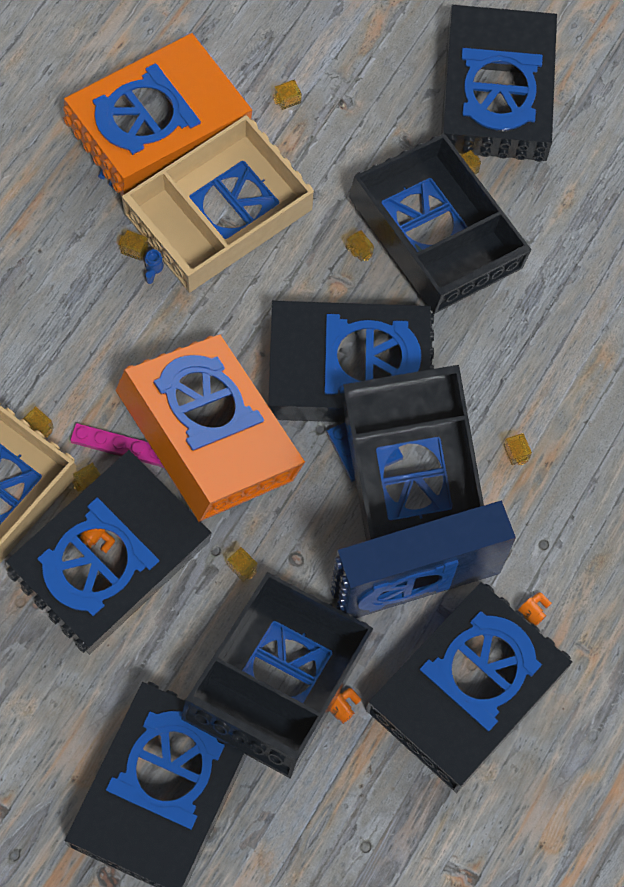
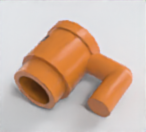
(92, 536)
(532, 611)
(341, 709)

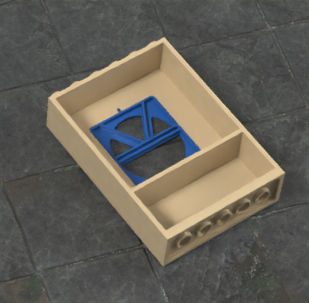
(172, 211)
(44, 475)

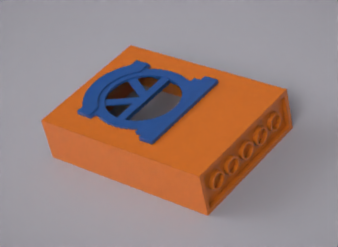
(201, 102)
(209, 464)

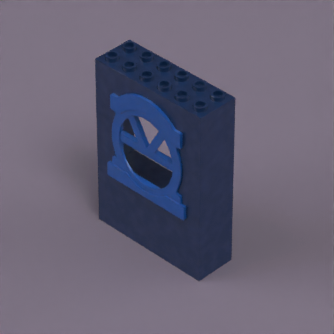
(422, 560)

